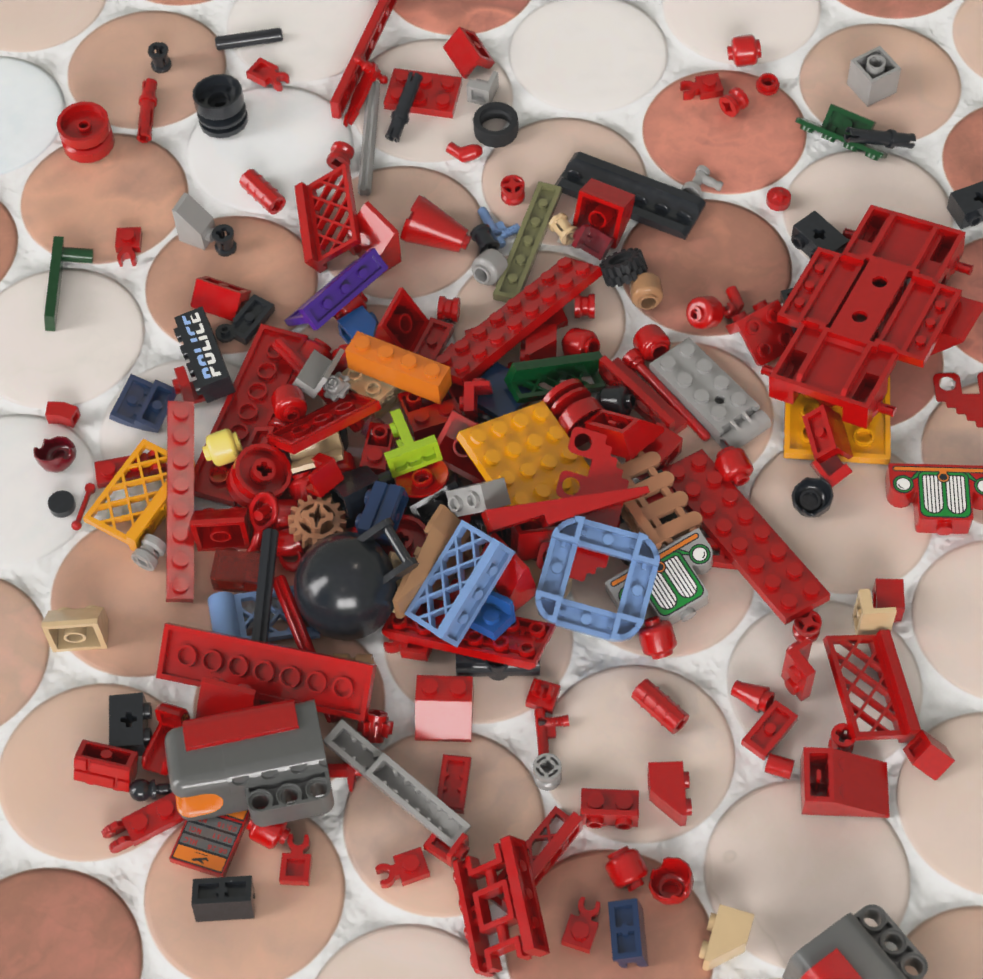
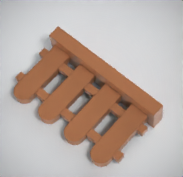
(640, 517)

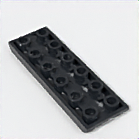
(654, 203)

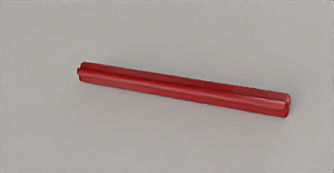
(295, 622)

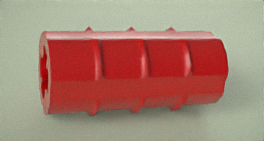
(262, 191)
(660, 706)

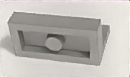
(316, 372)

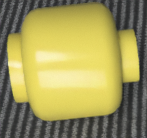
(222, 447)

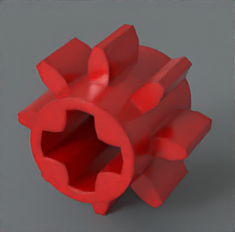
(376, 727)

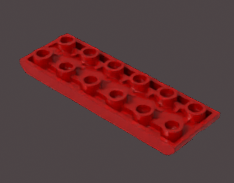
(518, 646)

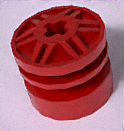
(572, 407)

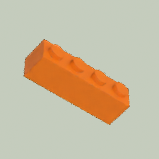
(398, 367)

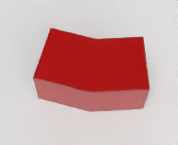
(62, 413)

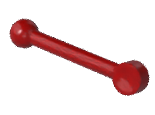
(90, 489)

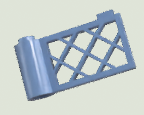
(228, 616)

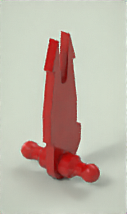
(370, 74)

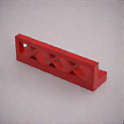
(648, 402)
(552, 851)

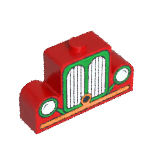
(940, 494)

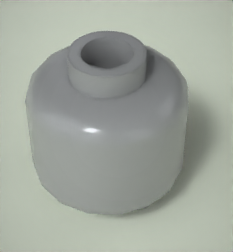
(489, 266)

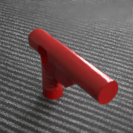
(547, 730)

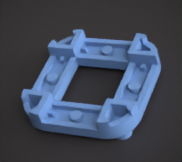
(608, 541)

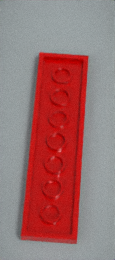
(518, 318)
(247, 407)
(747, 539)
(276, 671)

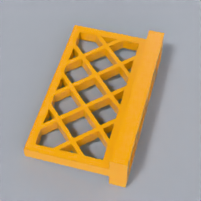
(151, 516)

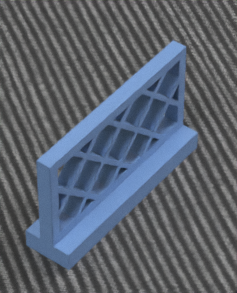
(472, 591)

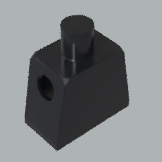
(352, 489)

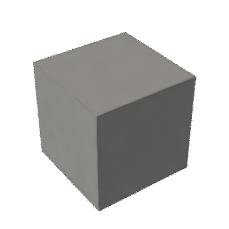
(873, 76)

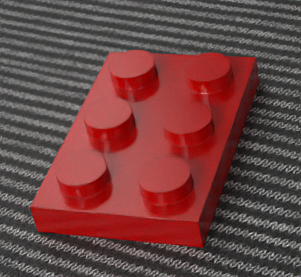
(435, 95)

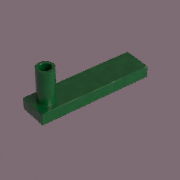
(59, 255)

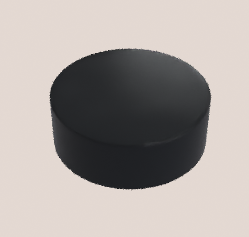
(61, 504)

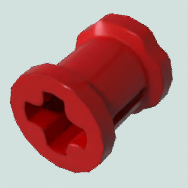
(838, 733)

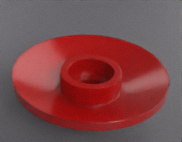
(424, 480)

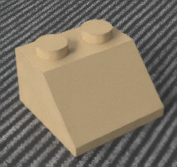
(76, 628)

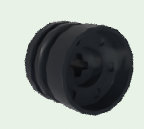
(220, 106)

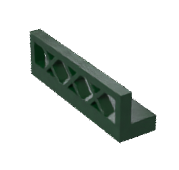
(550, 372)

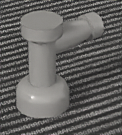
(701, 177)

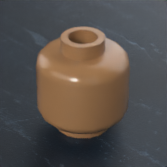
(646, 291)

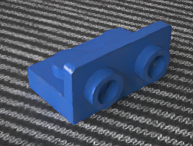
(495, 616)

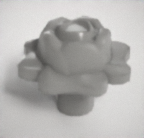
(337, 386)

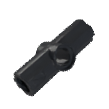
(478, 668)

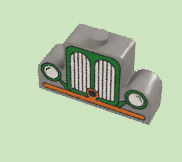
(677, 587)

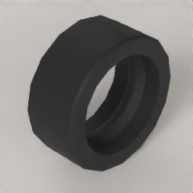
(492, 111)

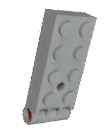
(710, 395)

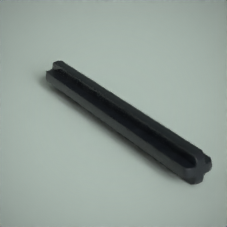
(265, 585)

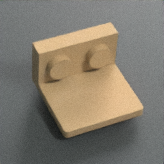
(375, 389)

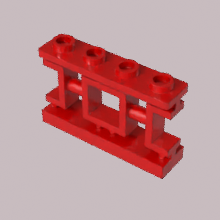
(520, 900)

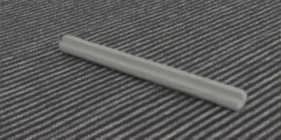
(369, 140)

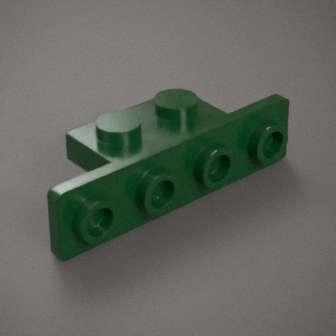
(834, 128)

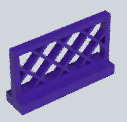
(339, 291)

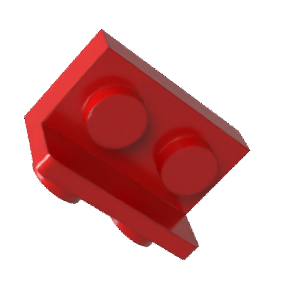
(610, 808)

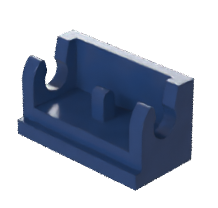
(628, 932)

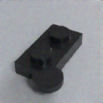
(246, 321)

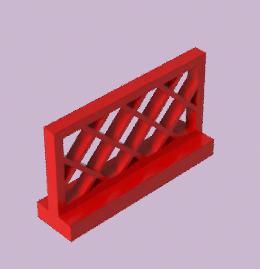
(312, 223)
(890, 685)

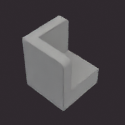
(482, 91)

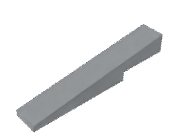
(396, 783)

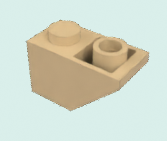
(728, 936)

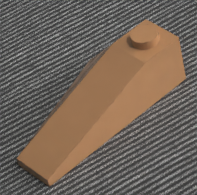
(439, 531)

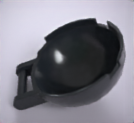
(349, 582)

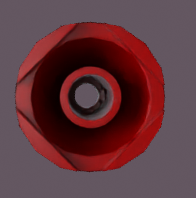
(434, 228)

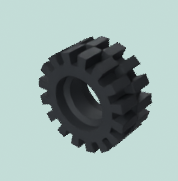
(623, 267)

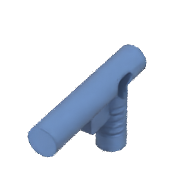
(498, 228)

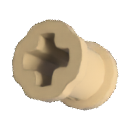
(563, 228)

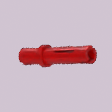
(147, 103)

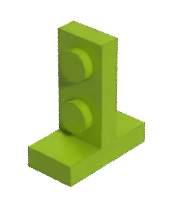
(409, 454)

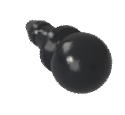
(142, 789)

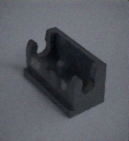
(223, 898)

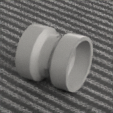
(149, 552)
(546, 778)

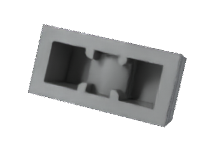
(478, 497)

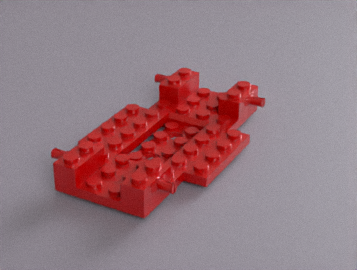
(834, 354)

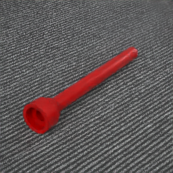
(634, 360)

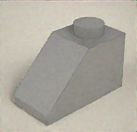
(193, 222)

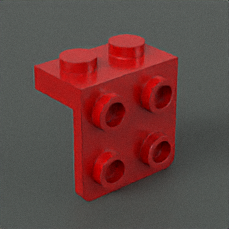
(761, 331)

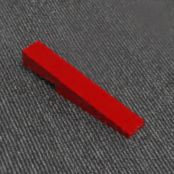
(557, 510)

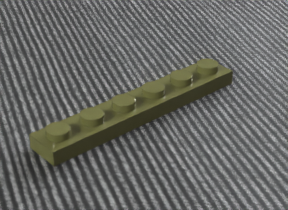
(528, 241)

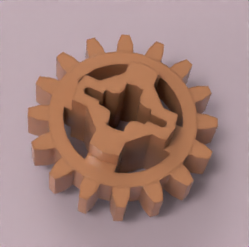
(304, 516)

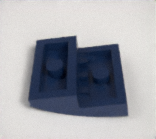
(501, 400)
(143, 404)

